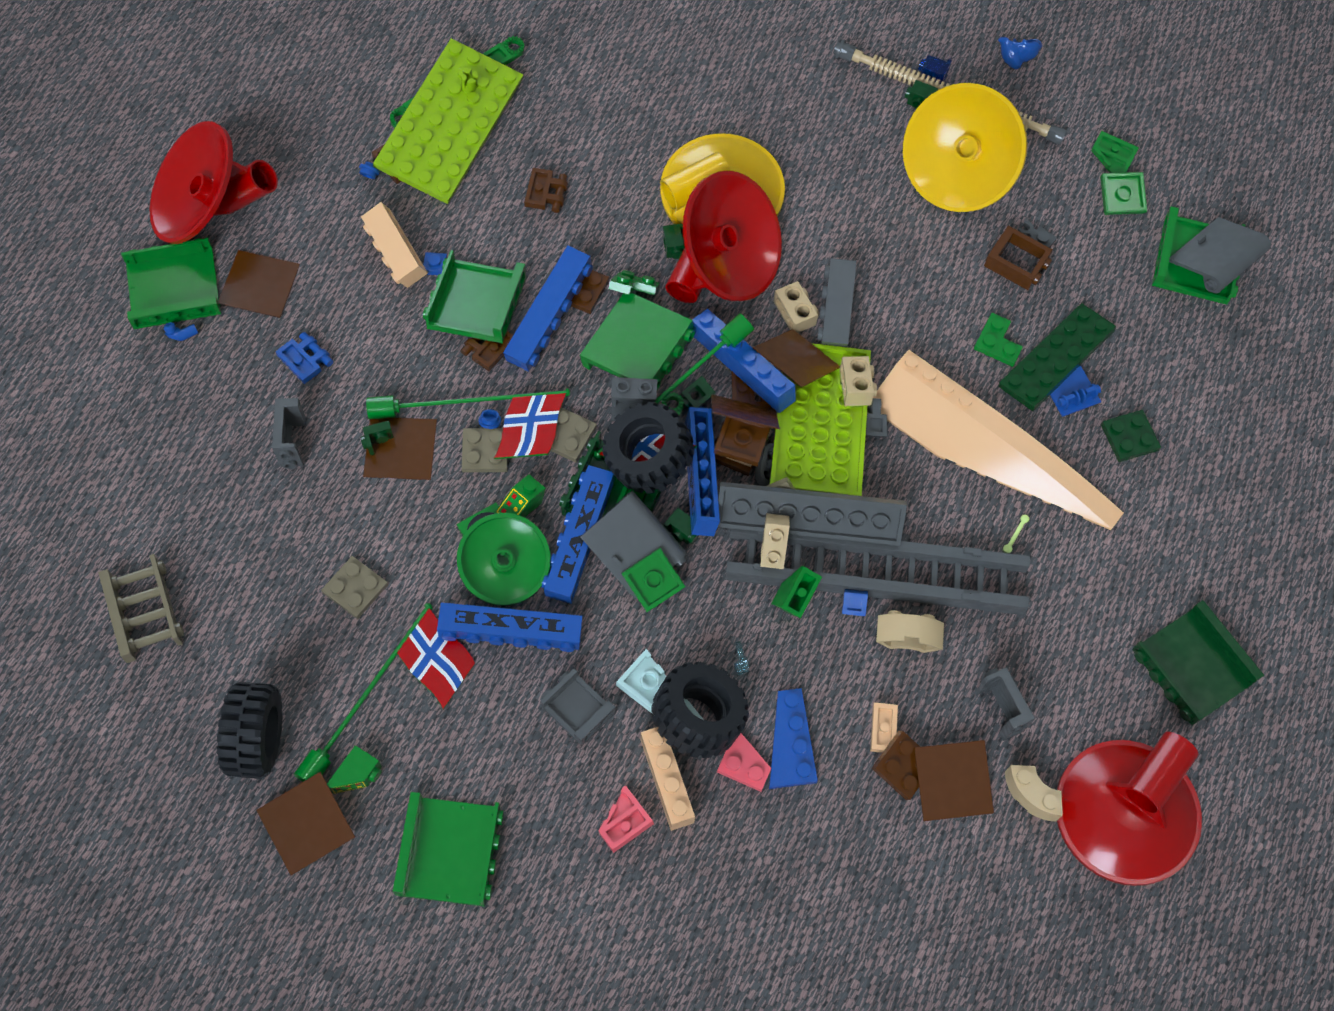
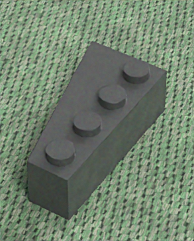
(837, 302)

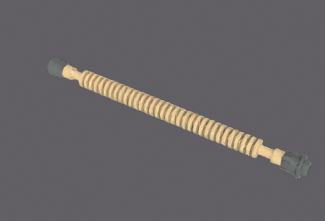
(851, 53)

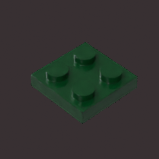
(1130, 435)

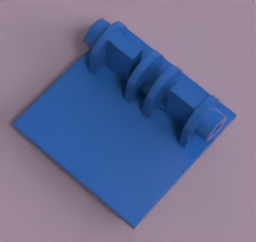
(1075, 393)

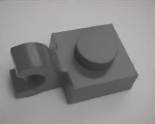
(876, 422)

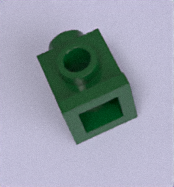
(918, 93)
(673, 240)
(700, 387)
(680, 527)

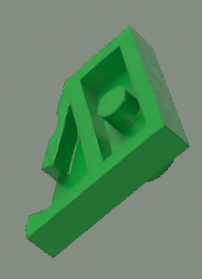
(1114, 153)

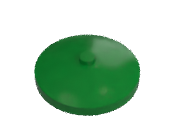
(503, 559)

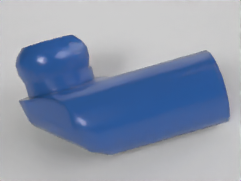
(179, 334)

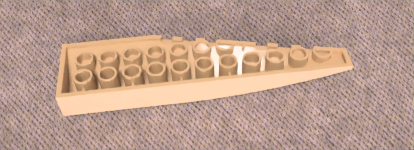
(978, 437)

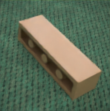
(394, 245)
(667, 779)

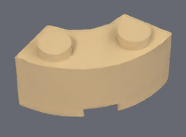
(910, 632)
(1033, 793)

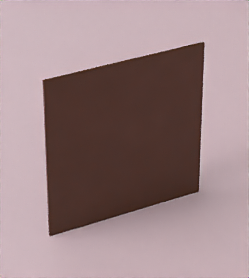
(258, 283)
(797, 357)
(744, 411)
(407, 454)
(954, 780)
(305, 823)

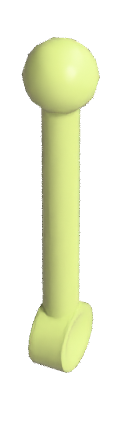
(1008, 548)

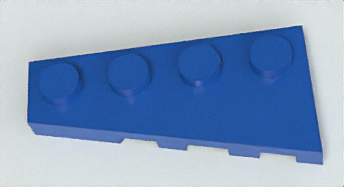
(792, 749)

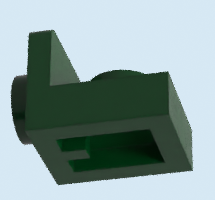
(375, 433)

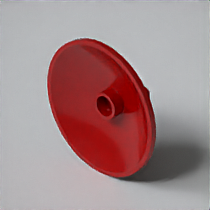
(203, 182)
(728, 240)
(1132, 809)

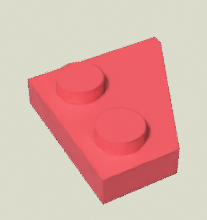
(744, 764)
(625, 821)

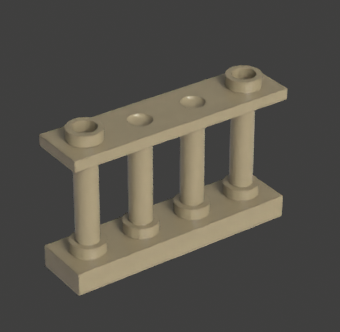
(123, 624)

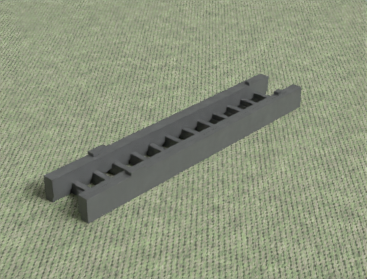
(887, 589)

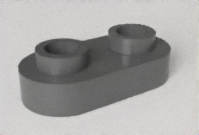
(763, 471)

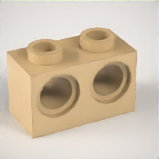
(792, 309)
(857, 381)
(774, 541)

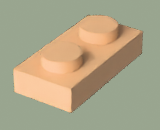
(883, 725)

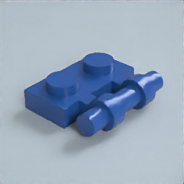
(299, 362)

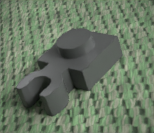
(1040, 235)

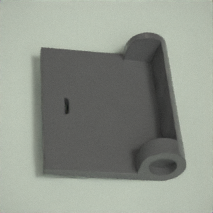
(1221, 253)
(629, 535)

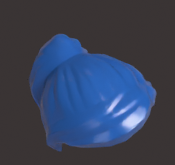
(1016, 53)

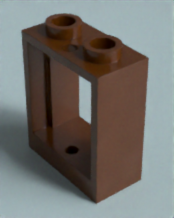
(1011, 271)

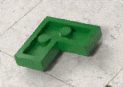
(627, 282)
(993, 342)

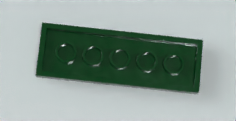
(1057, 357)

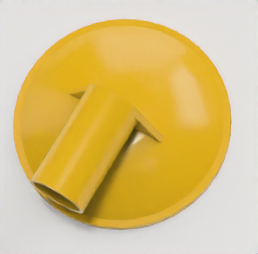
(965, 147)
(716, 154)

